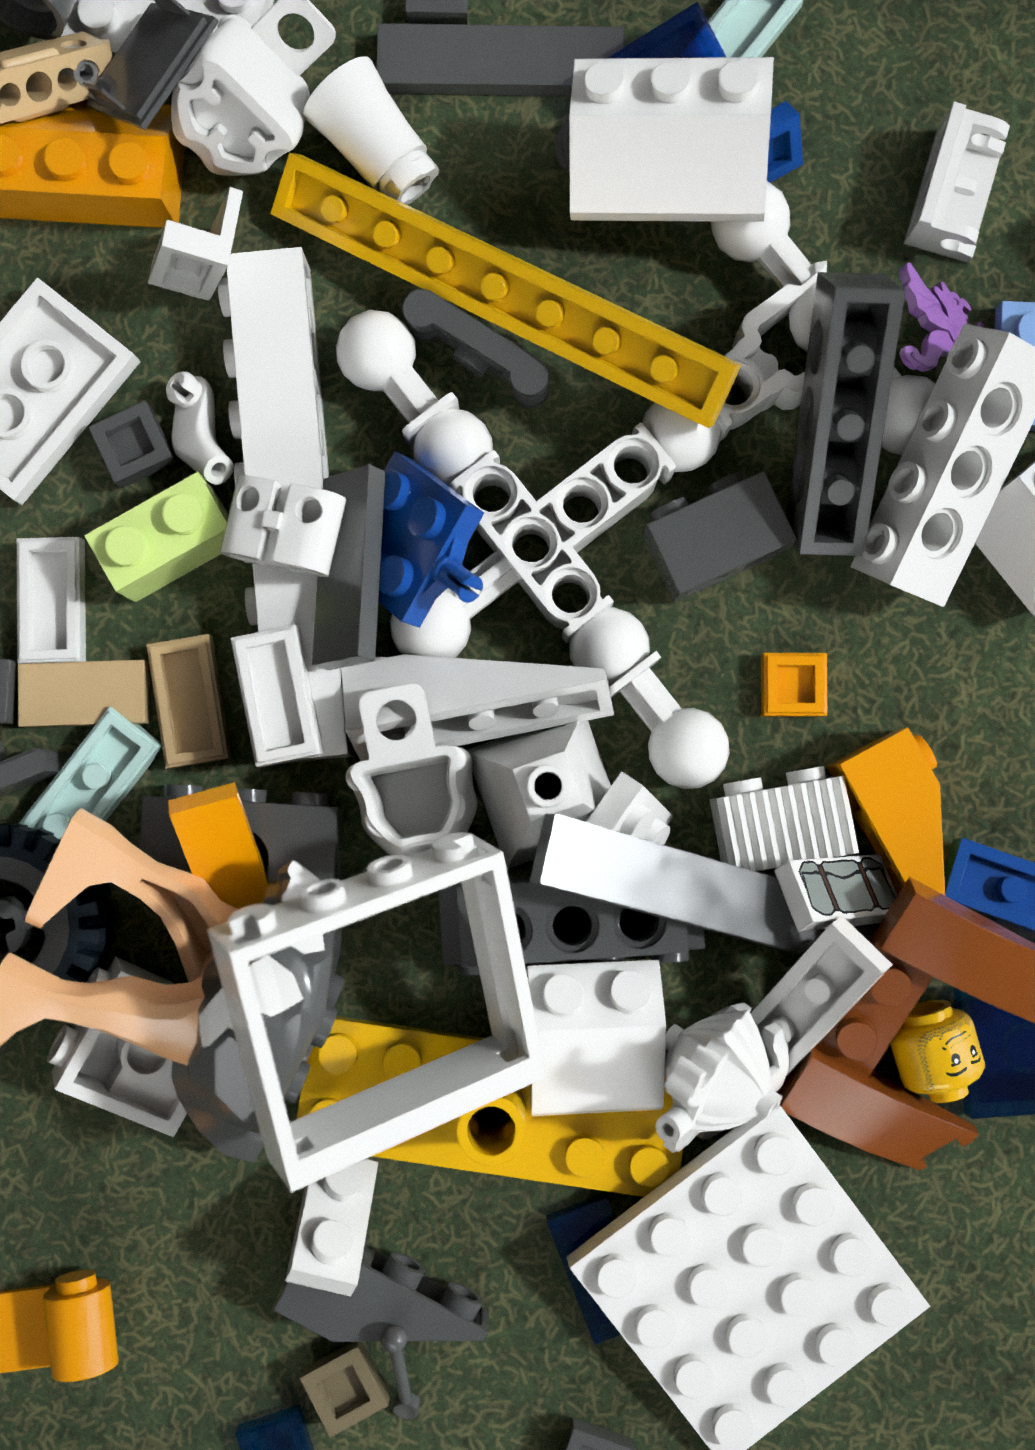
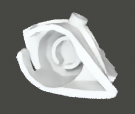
(720, 1075)

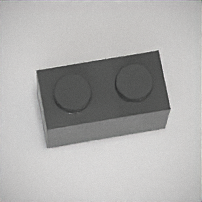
(718, 534)

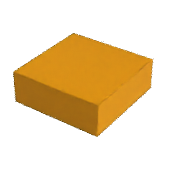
(793, 684)

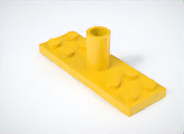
(578, 1150)

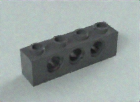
(843, 410)

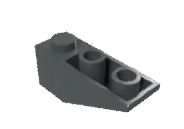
(388, 1294)

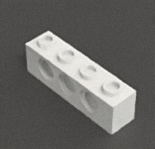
(953, 465)

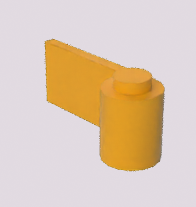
(60, 1327)

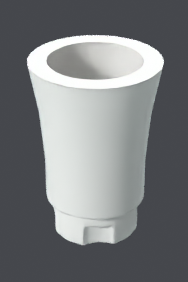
(370, 131)

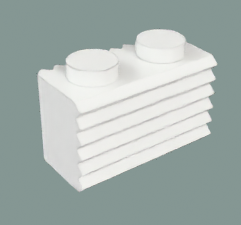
(784, 823)

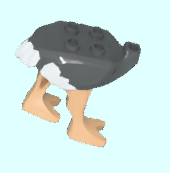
(185, 1019)

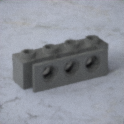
(540, 943)

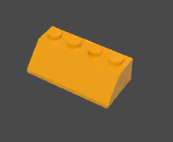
(91, 169)

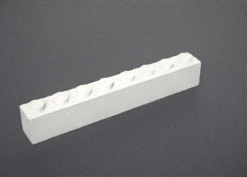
(281, 439)

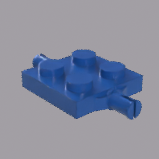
(423, 541)

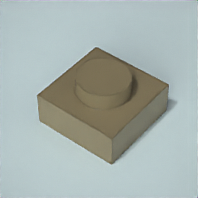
(345, 1387)

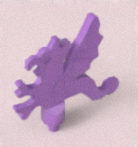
(938, 312)

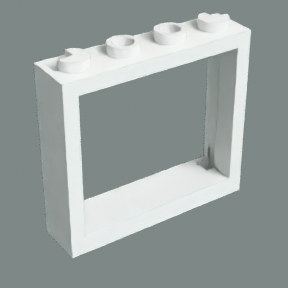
(420, 1097)

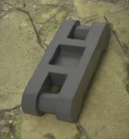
(477, 346)

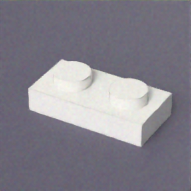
(632, 811)
(333, 1229)

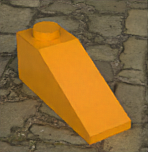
(898, 805)

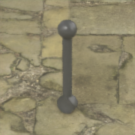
(406, 1403)

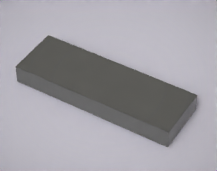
(350, 594)

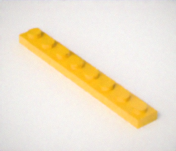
(506, 290)

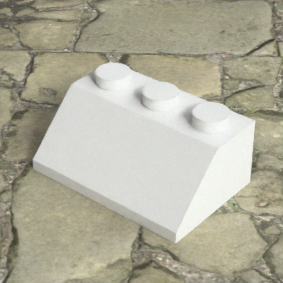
(670, 139)

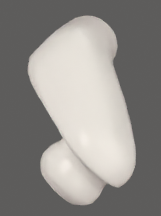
(194, 427)

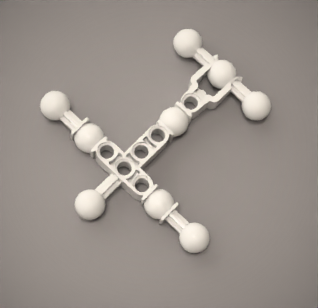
(456, 447)

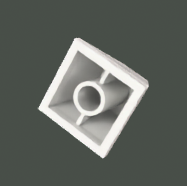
(507, 775)

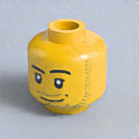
(938, 1051)

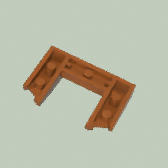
(923, 939)

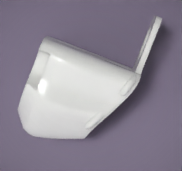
(245, 91)
(409, 785)

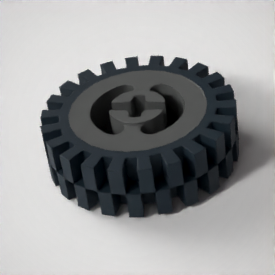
(75, 933)

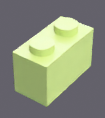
(161, 538)

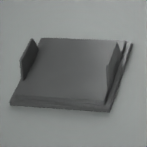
(150, 63)

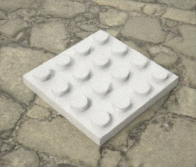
(747, 1282)

